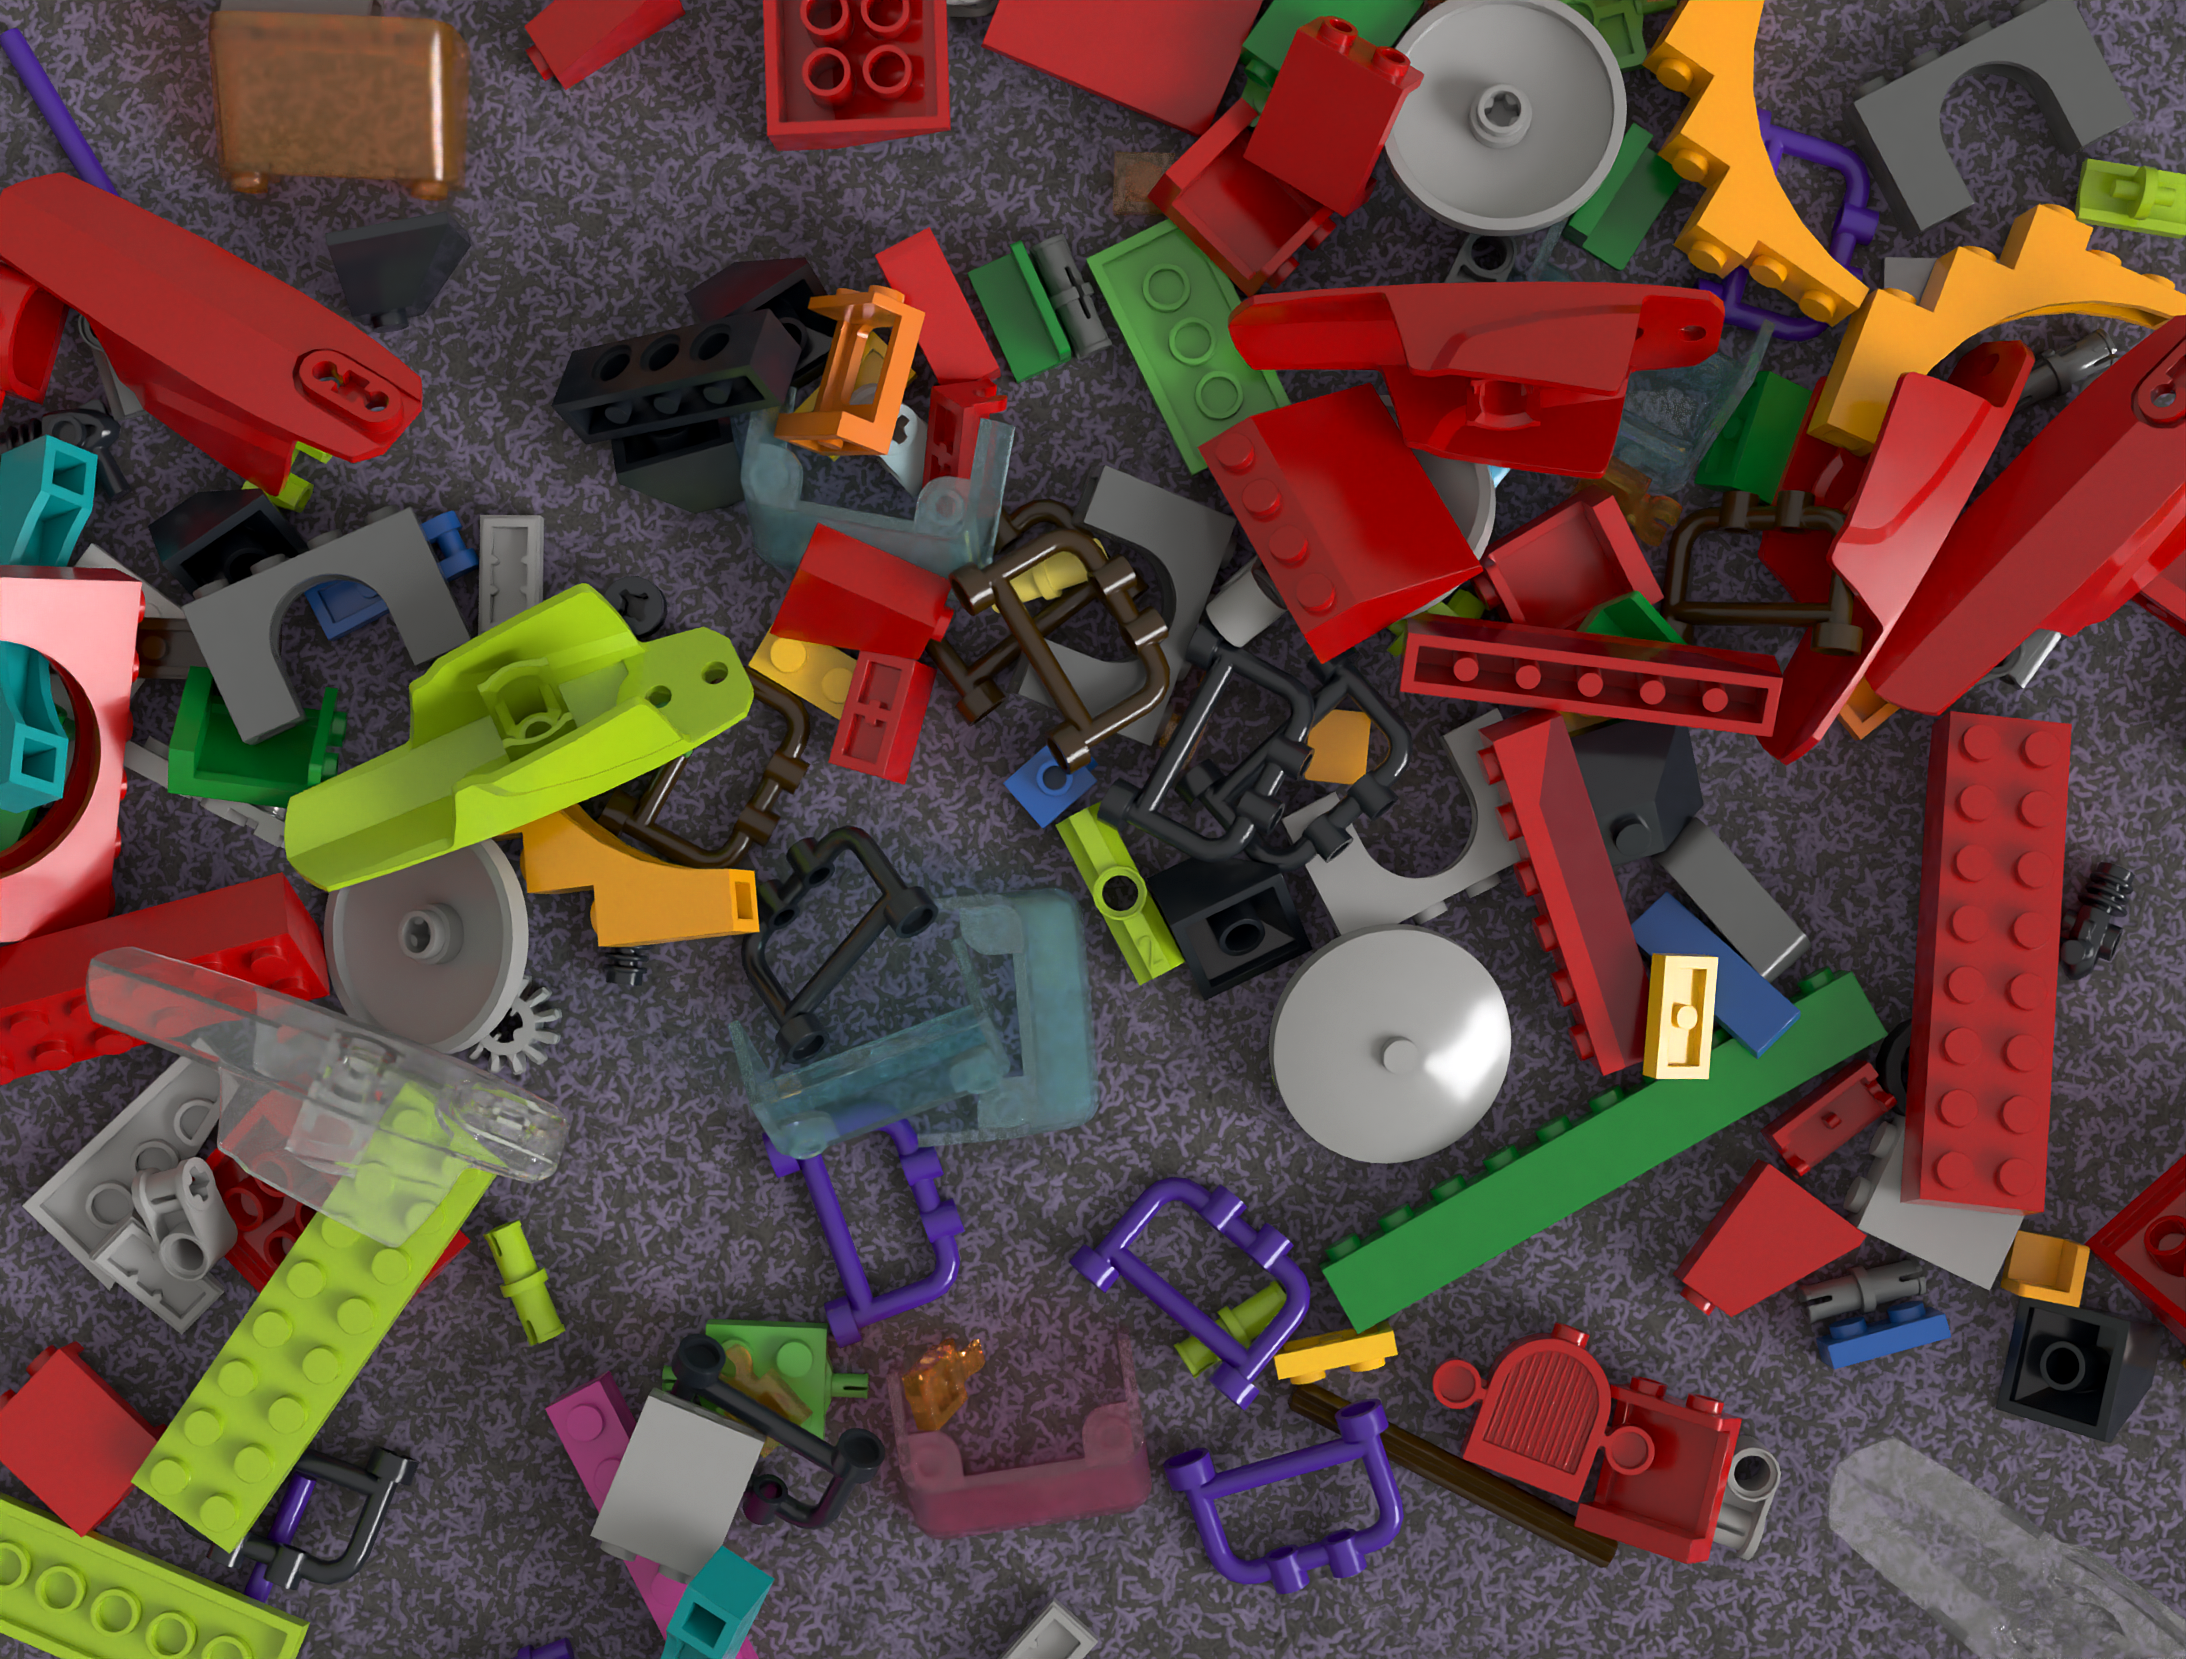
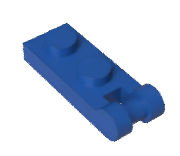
(349, 605)

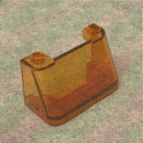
(339, 99)

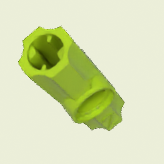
(1139, 930)

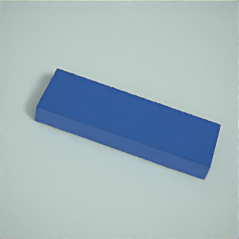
(1743, 999)

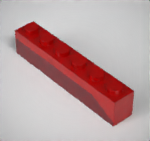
(1590, 673)
(1571, 884)

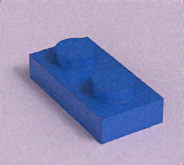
(1906, 1328)

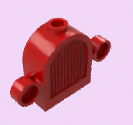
(29, 336)
(1542, 1413)

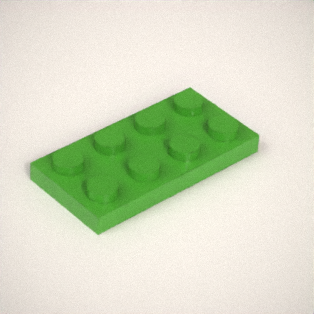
(1175, 324)

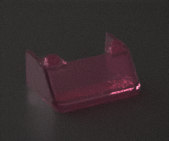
(957, 1504)

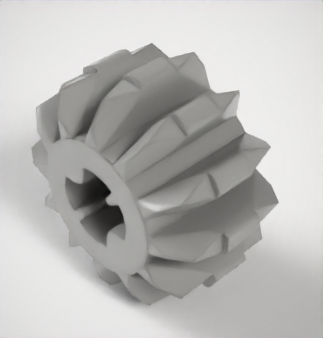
(525, 1037)

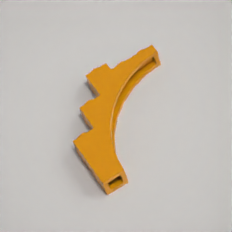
(1719, 144)
(1968, 291)
(634, 893)

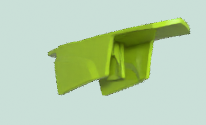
(515, 732)

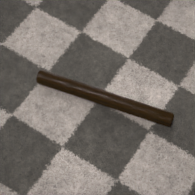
(1465, 1479)

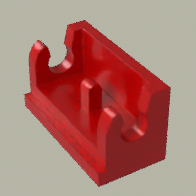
(955, 425)
(883, 716)
(1828, 1117)

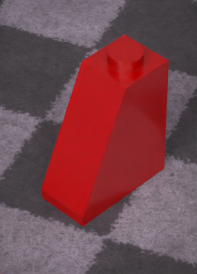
(585, 35)
(949, 331)
(862, 599)
(1762, 1243)

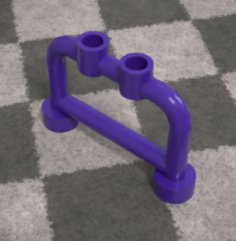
(1852, 225)
(939, 1219)
(1265, 1247)
(1288, 1565)

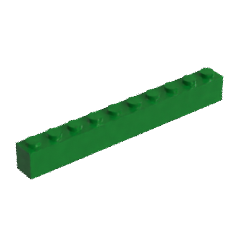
(1589, 1155)

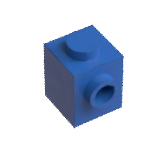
(1046, 788)

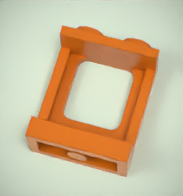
(834, 424)

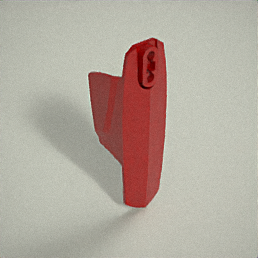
(207, 335)
(1491, 367)
(1897, 517)
(2055, 535)

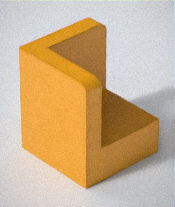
(1339, 747)
(2046, 1268)

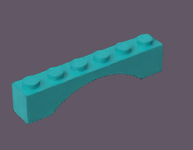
(42, 512)
(717, 1609)

